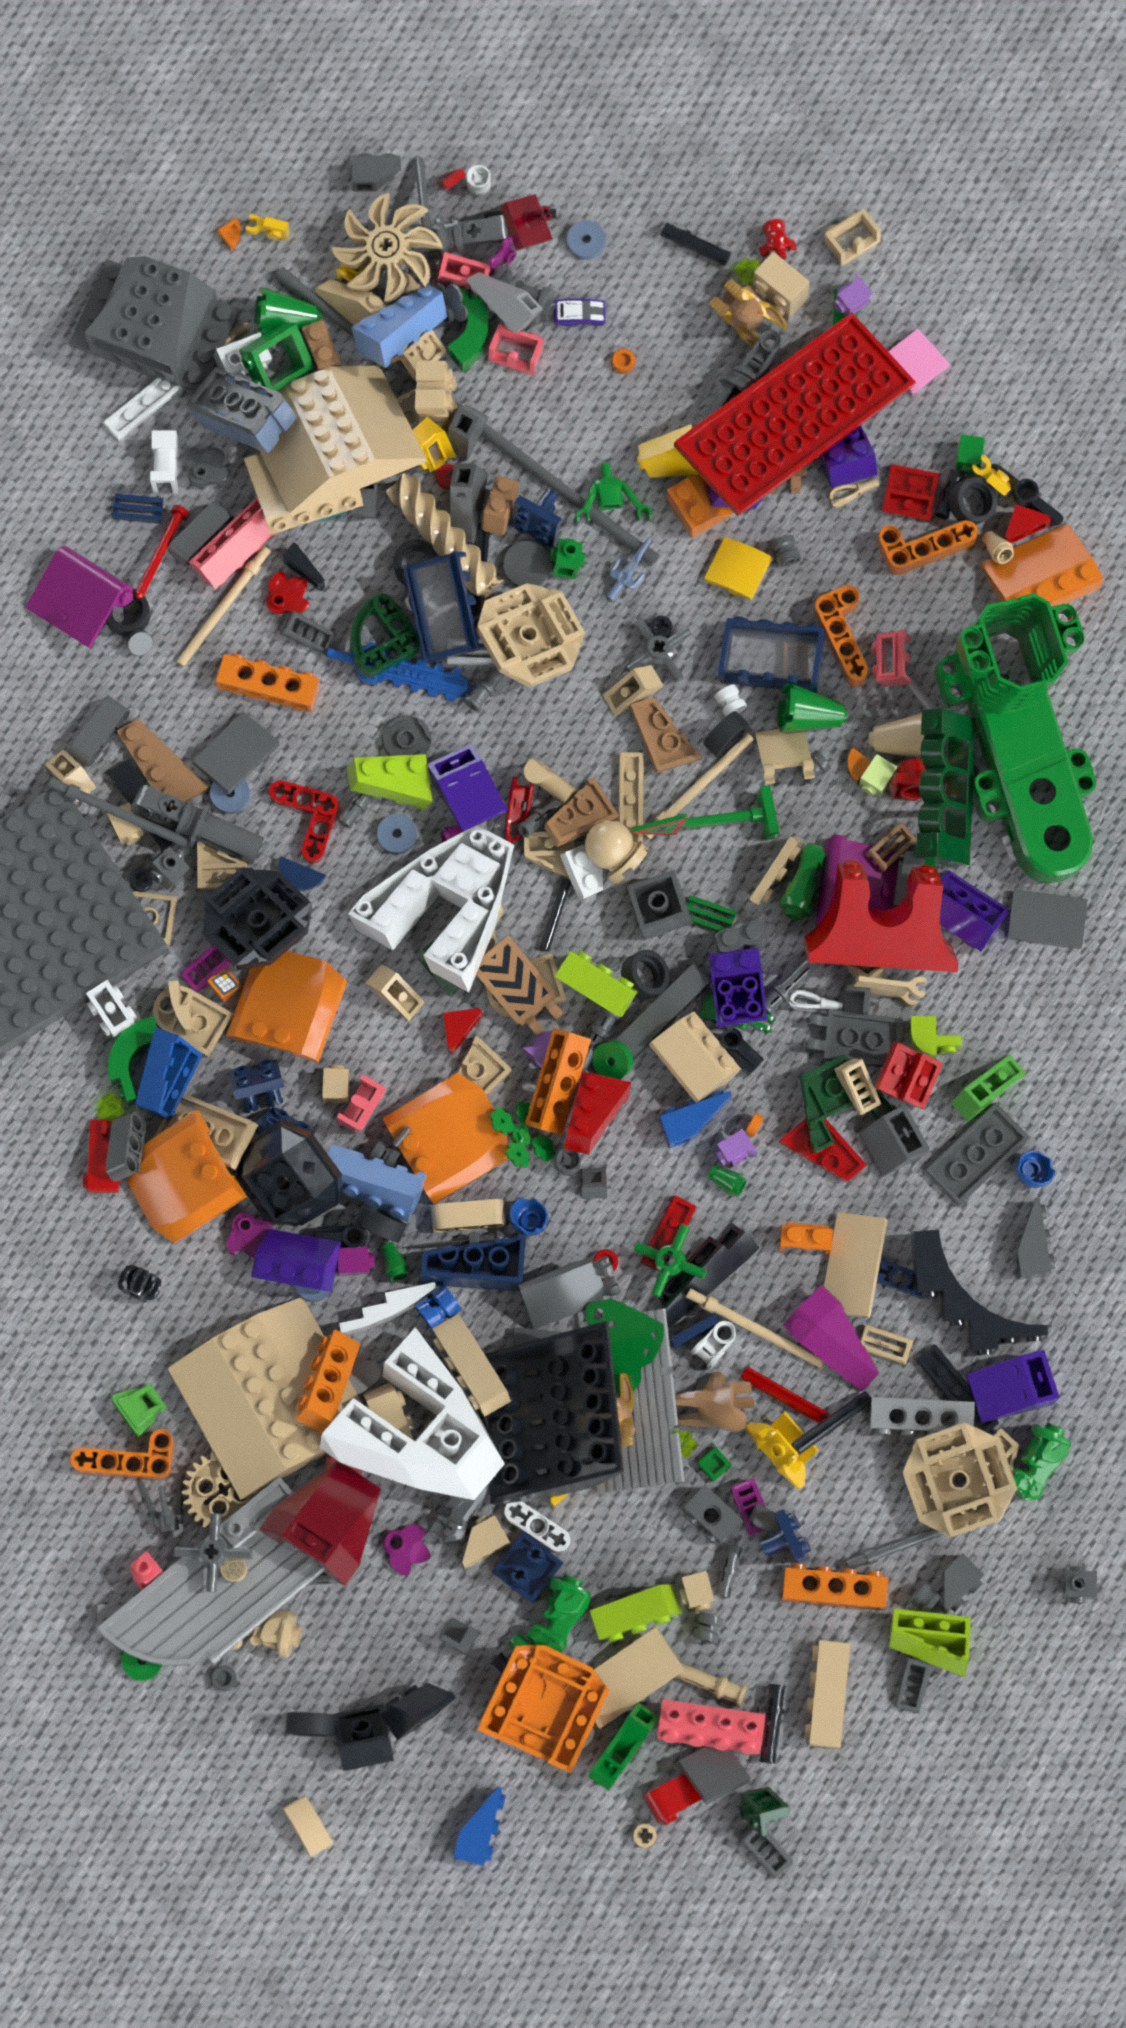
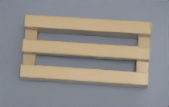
(902, 1360)

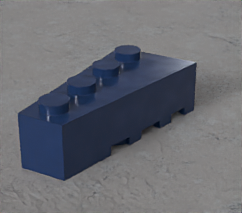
(477, 1265)

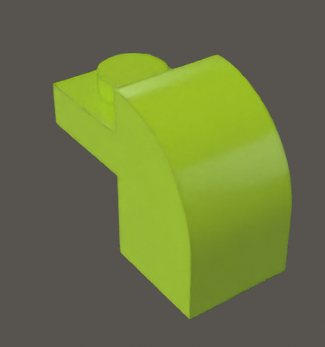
(924, 1038)

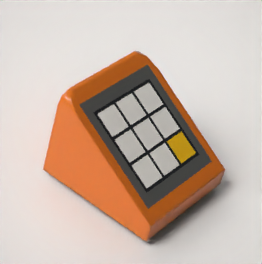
(224, 984)

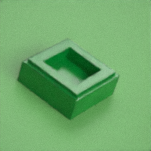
(714, 1464)

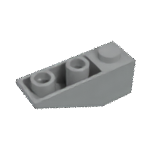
(510, 303)

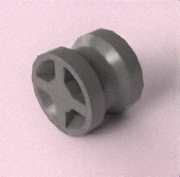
(926, 1598)

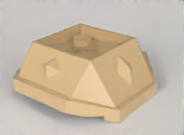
(541, 616)
(932, 1474)

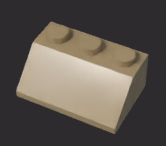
(695, 1057)

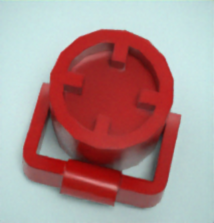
(907, 779)

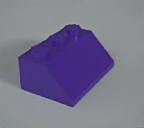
(969, 912)
(297, 1260)

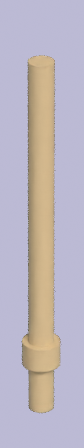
(251, 569)
(704, 780)
(711, 1305)

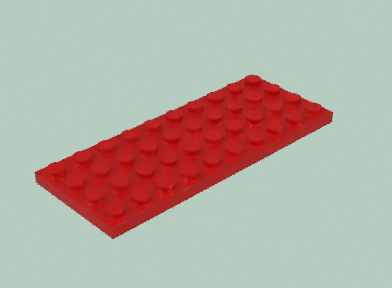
(794, 414)

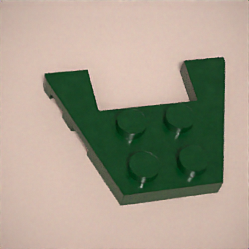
(825, 1096)

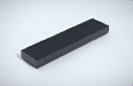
(129, 783)
(950, 1382)

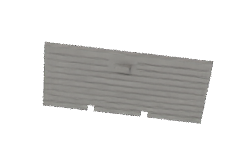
(654, 1451)

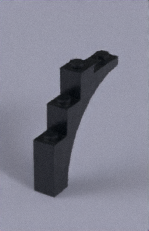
(984, 1327)

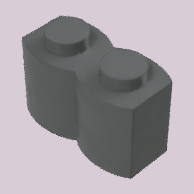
(747, 936)

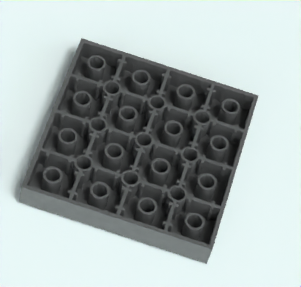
(62, 918)

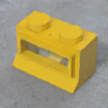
(434, 444)

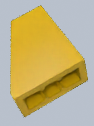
(662, 458)

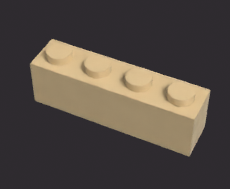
(471, 1365)
(828, 1694)

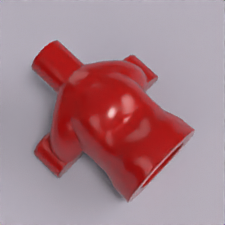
(776, 239)

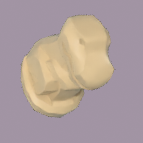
(276, 1632)

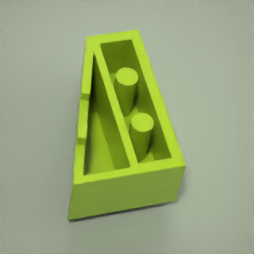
(932, 1638)

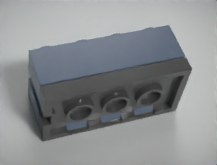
(241, 410)

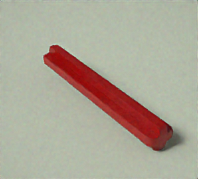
(784, 1395)

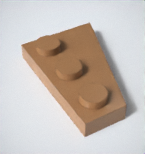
(661, 738)
(580, 814)

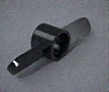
(1036, 502)

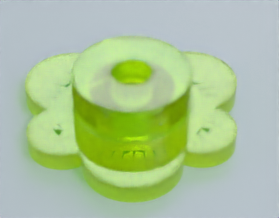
(746, 265)
(105, 1110)
(690, 1443)

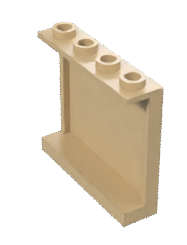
(274, 509)

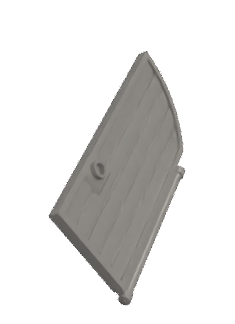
(181, 1622)

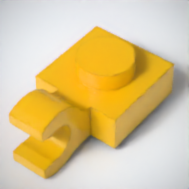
(273, 228)
(998, 479)

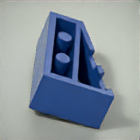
(166, 1074)

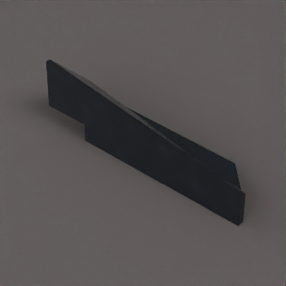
(720, 1261)

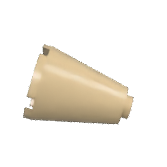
(898, 737)

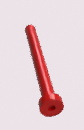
(178, 513)

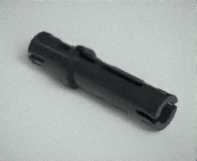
(692, 242)
(772, 1723)

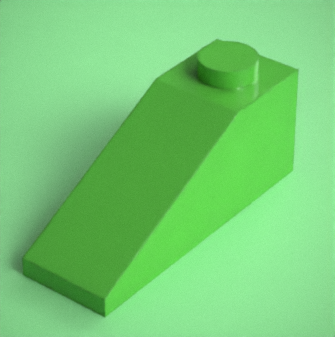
(987, 1088)

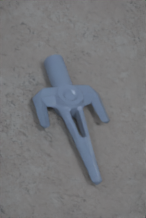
(624, 577)

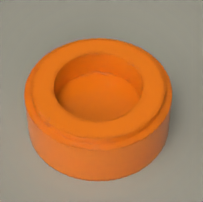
(623, 361)
(754, 1124)

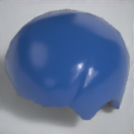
(1034, 1169)
(536, 1220)

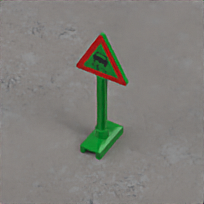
(763, 813)

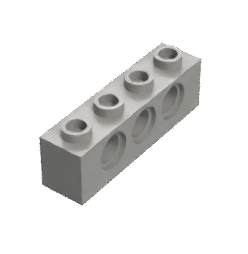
(883, 1407)

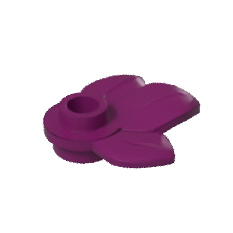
(504, 254)
(248, 1239)
(410, 1549)

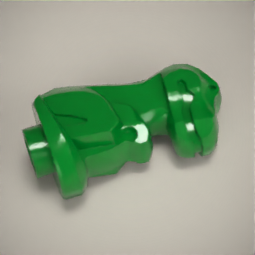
(801, 891)
(1042, 1456)
(564, 1609)

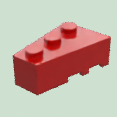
(593, 1110)

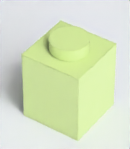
(877, 776)

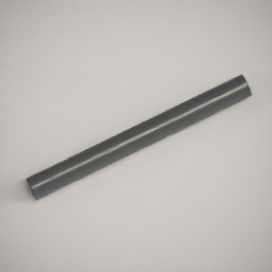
(422, 191)

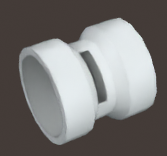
(478, 175)
(730, 700)

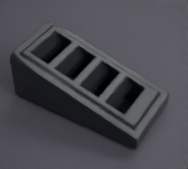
(299, 563)

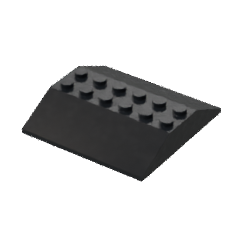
(561, 1416)

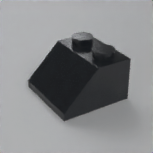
(415, 1708)
(363, 1738)

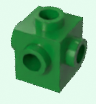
(567, 558)

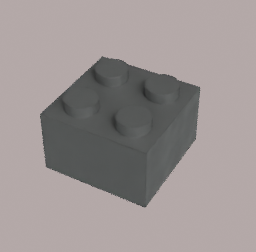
(660, 904)

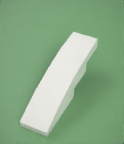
(397, 1304)

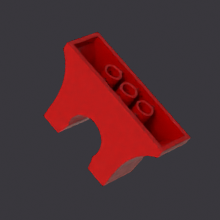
(882, 938)

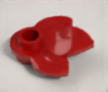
(288, 590)

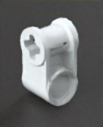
(714, 1345)

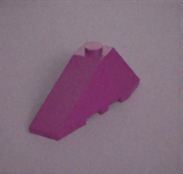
(827, 1333)

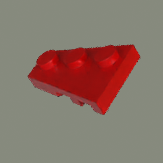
(837, 1159)

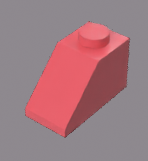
(457, 270)

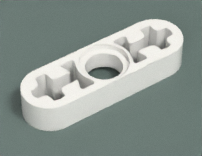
(536, 1515)

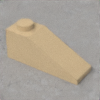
(350, 303)

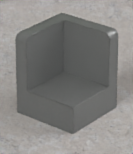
(857, 999)
(459, 1636)

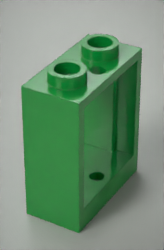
(295, 349)

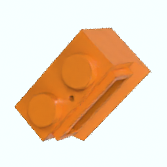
(806, 1237)

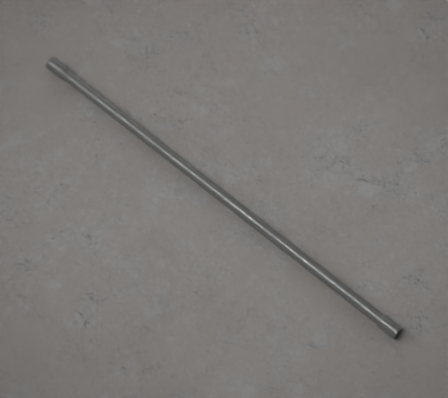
(650, 556)

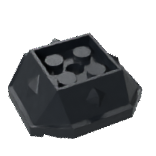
(252, 898)
(289, 1175)

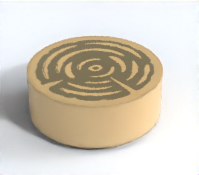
(234, 1570)

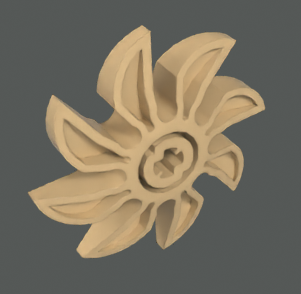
(395, 255)

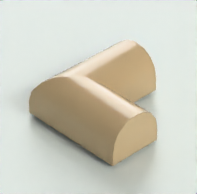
(547, 779)

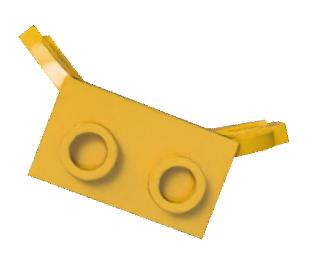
(776, 1443)

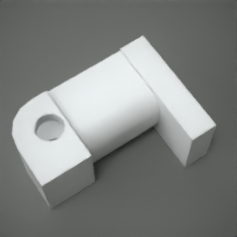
(165, 459)

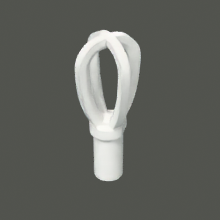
(822, 1002)

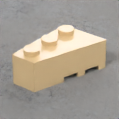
(388, 1405)

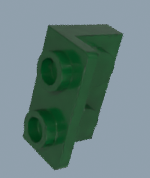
(762, 1807)

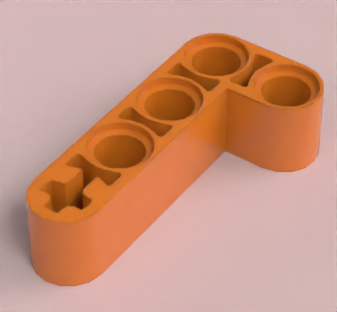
(928, 543)
(845, 638)
(123, 1457)

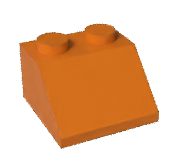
(693, 505)

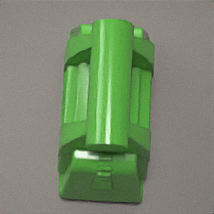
(135, 1411)

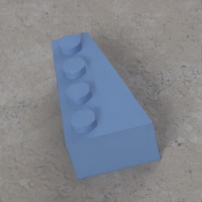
(399, 324)
(377, 1184)

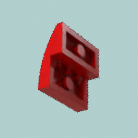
(910, 492)
(908, 1075)

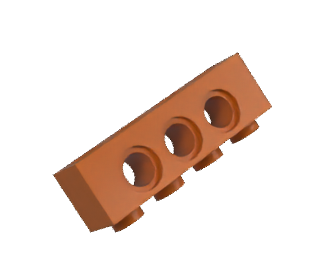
(302, 698)
(557, 1081)
(327, 1381)
(795, 1592)

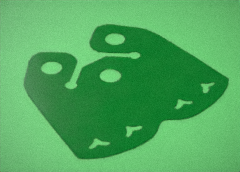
(628, 1338)

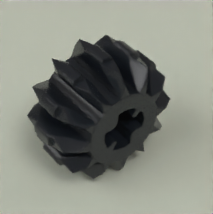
(139, 1283)

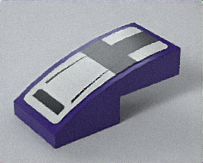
(579, 311)

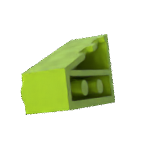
(392, 777)
(596, 982)
(636, 1612)

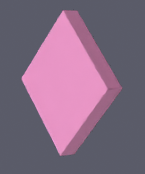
(919, 359)

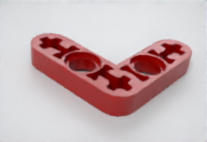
(318, 814)

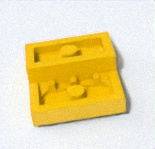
(738, 568)

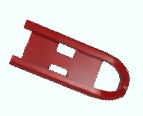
(516, 815)

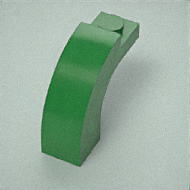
(472, 342)
(124, 1051)
(623, 1747)

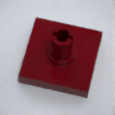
(527, 221)

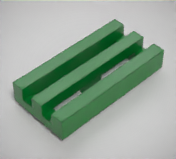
(732, 913)

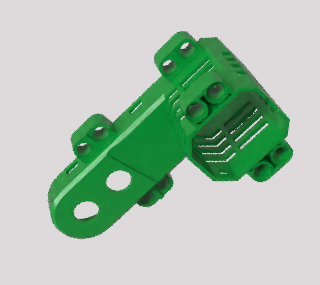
(1022, 732)

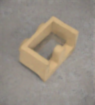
(852, 236)

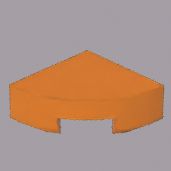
(230, 233)
(857, 764)

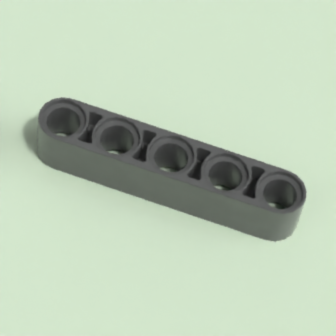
(665, 1010)

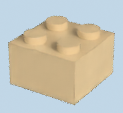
(780, 285)

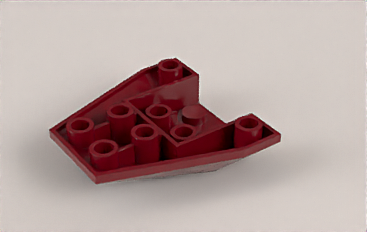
(328, 1520)

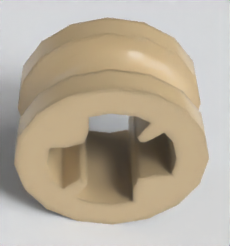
(638, 1841)

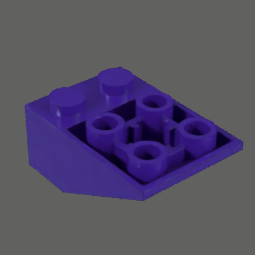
(849, 460)
(466, 787)
(738, 987)
(1013, 1387)

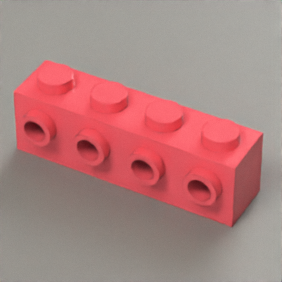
(232, 546)
(711, 1727)

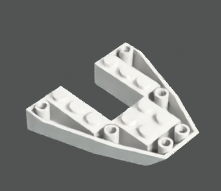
(464, 871)
(448, 1457)

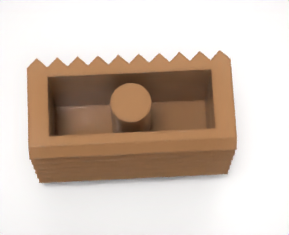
(320, 345)
(499, 505)

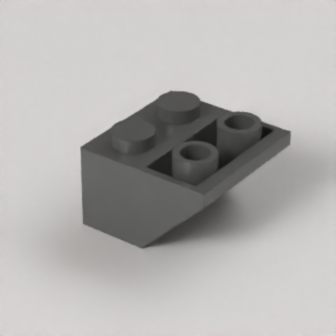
(894, 1140)

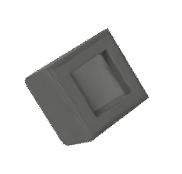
(594, 1183)
(764, 1519)

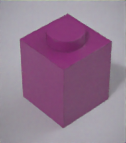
(355, 1261)

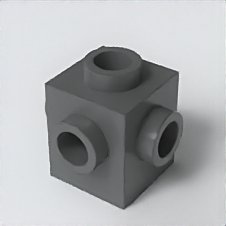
(167, 867)
(1088, 1584)

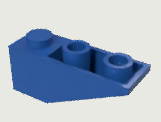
(686, 1123)
(476, 1834)

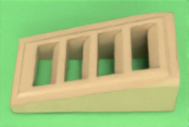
(851, 1089)

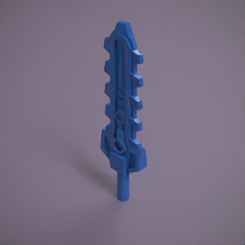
(413, 674)

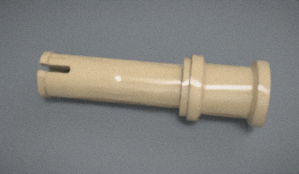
(719, 1686)

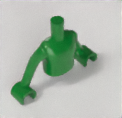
(610, 496)

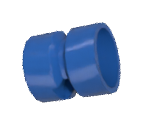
(438, 1307)

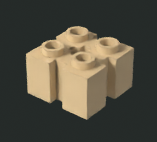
(434, 391)

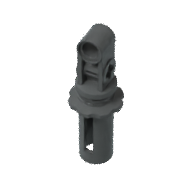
(456, 235)
(753, 368)
(196, 824)

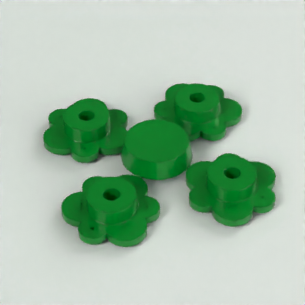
(520, 1136)

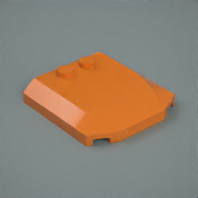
(289, 1005)
(449, 1136)
(183, 1180)
(545, 1704)

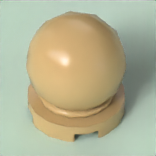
(612, 848)

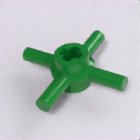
(670, 1269)

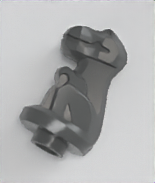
(543, 297)
(454, 1525)

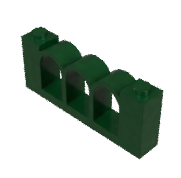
(933, 843)

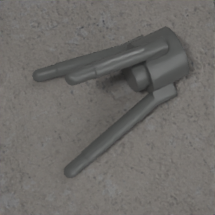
(167, 1520)

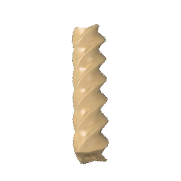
(436, 528)

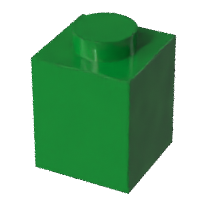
(969, 453)

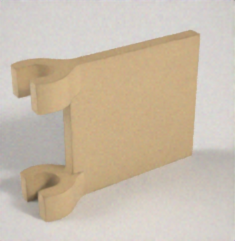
(783, 751)
(893, 988)

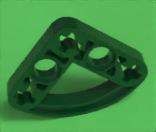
(397, 636)

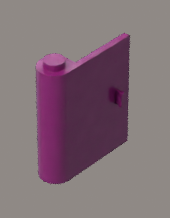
(80, 592)
(838, 850)

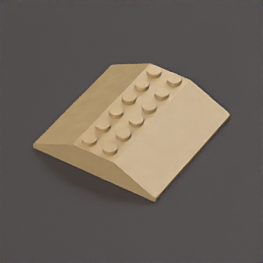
(343, 436)
(247, 1394)

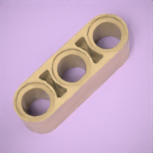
(468, 1214)

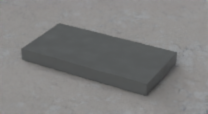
(977, 1154)

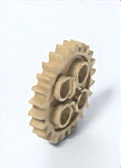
(210, 1472)

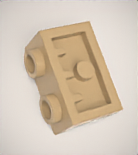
(426, 349)

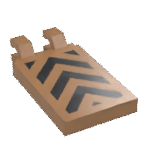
(517, 984)

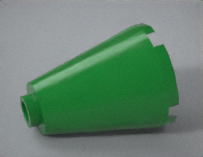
(276, 308)
(808, 710)

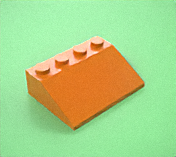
(1049, 566)

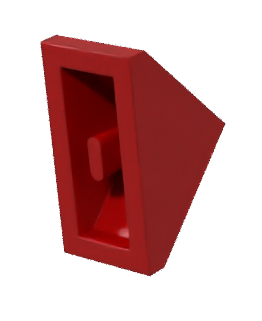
(1025, 523)
(459, 1025)

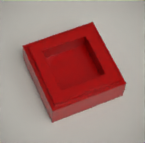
(451, 179)

